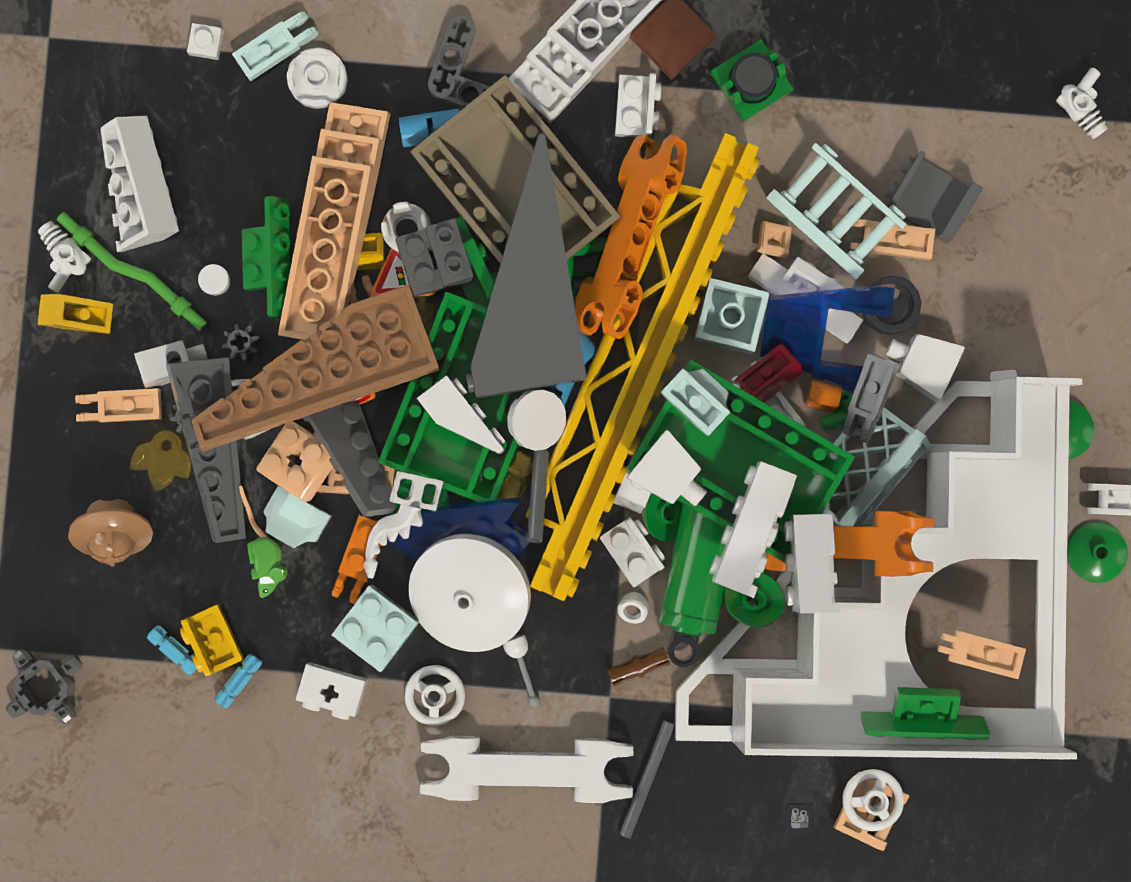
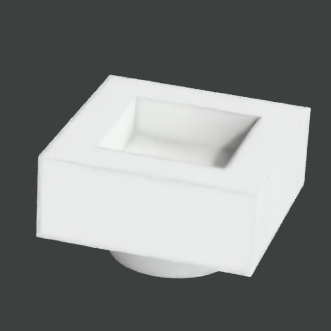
(205, 41)

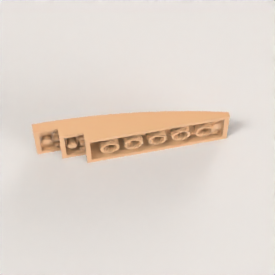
(333, 218)

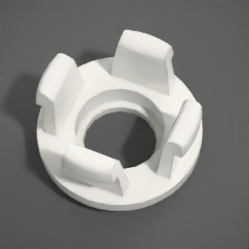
(399, 212)

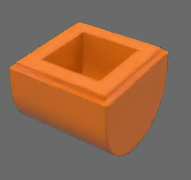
(823, 396)

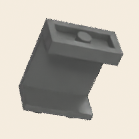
(932, 197)

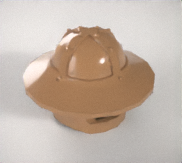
(110, 531)

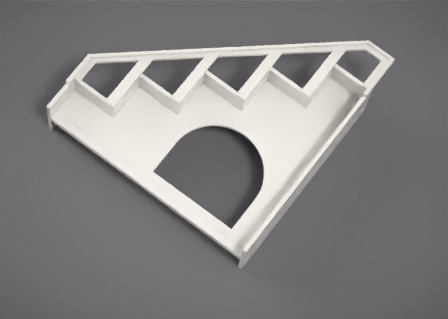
(984, 505)

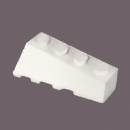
(137, 183)
(753, 528)

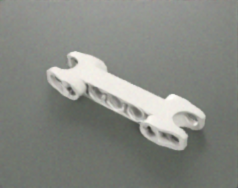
(474, 767)

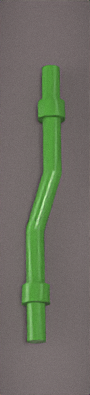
(84, 237)

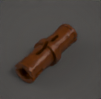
(638, 666)

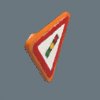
(392, 275)

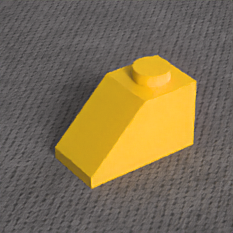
(75, 313)

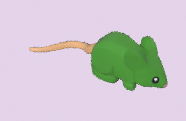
(265, 555)

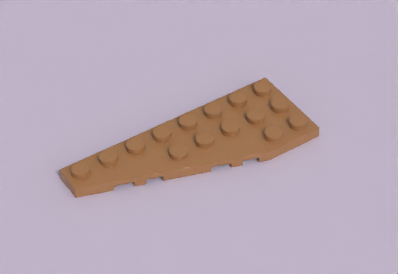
(350, 357)

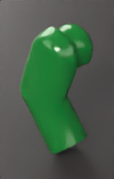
(840, 413)

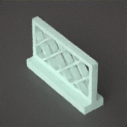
(885, 477)

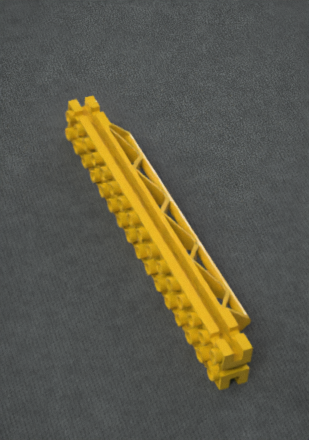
(714, 203)

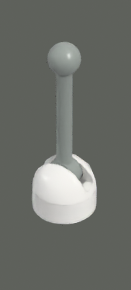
(517, 648)

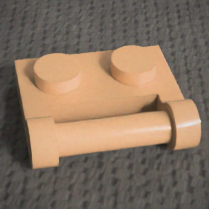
(846, 826)

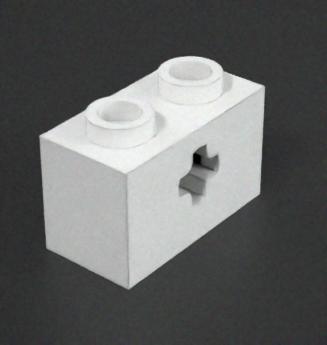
(318, 678)

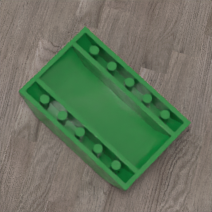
(742, 439)
(431, 451)

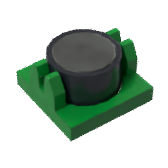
(753, 79)

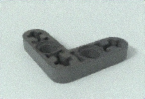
(456, 83)

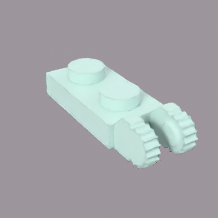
(273, 46)

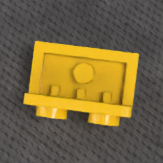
(211, 640)

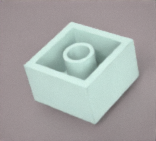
(731, 316)
(375, 628)

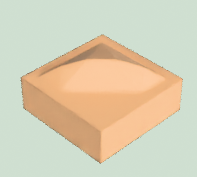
(774, 239)

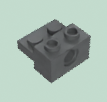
(448, 252)

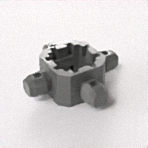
(27, 700)

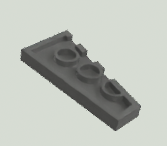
(354, 455)

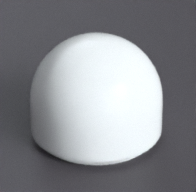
(635, 599)

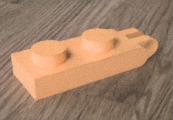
(984, 653)

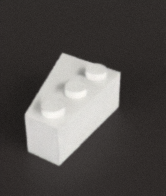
(811, 564)

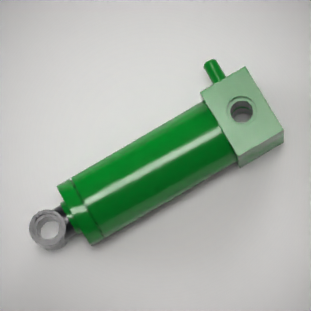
(691, 597)

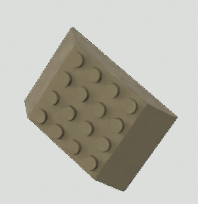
(483, 163)

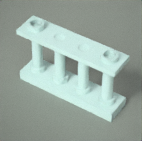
(808, 219)

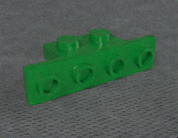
(268, 255)
(483, 282)
(925, 715)

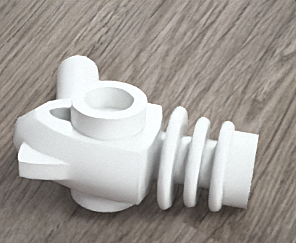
(1079, 103)
(66, 255)

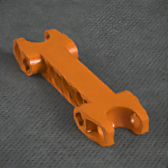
(615, 283)
(885, 543)

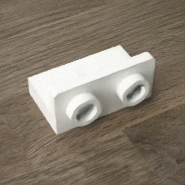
(636, 105)
(632, 551)

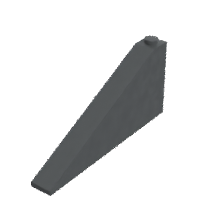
(531, 318)

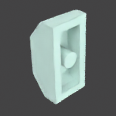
(698, 399)
(294, 519)

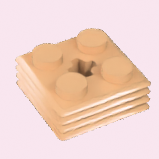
(280, 463)

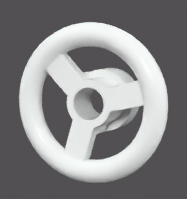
(434, 718)
(883, 804)

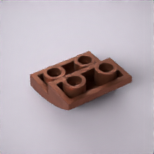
(673, 36)

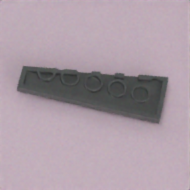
(196, 388)

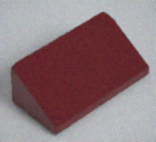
(770, 374)

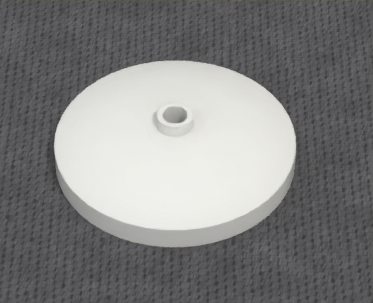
(469, 592)

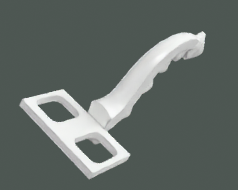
(400, 523)

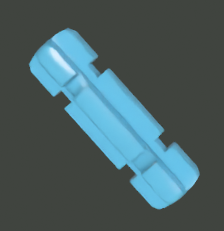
(172, 649)
(238, 680)

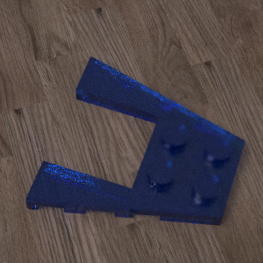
(801, 321)

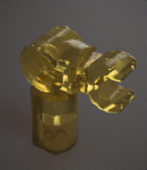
(522, 471)

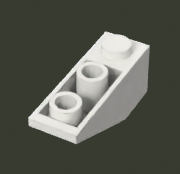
(452, 411)

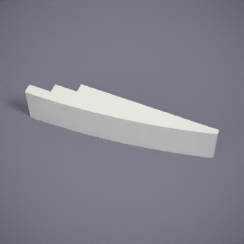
(576, 51)

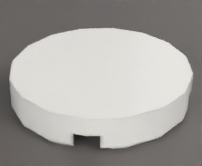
(317, 77)
(536, 419)

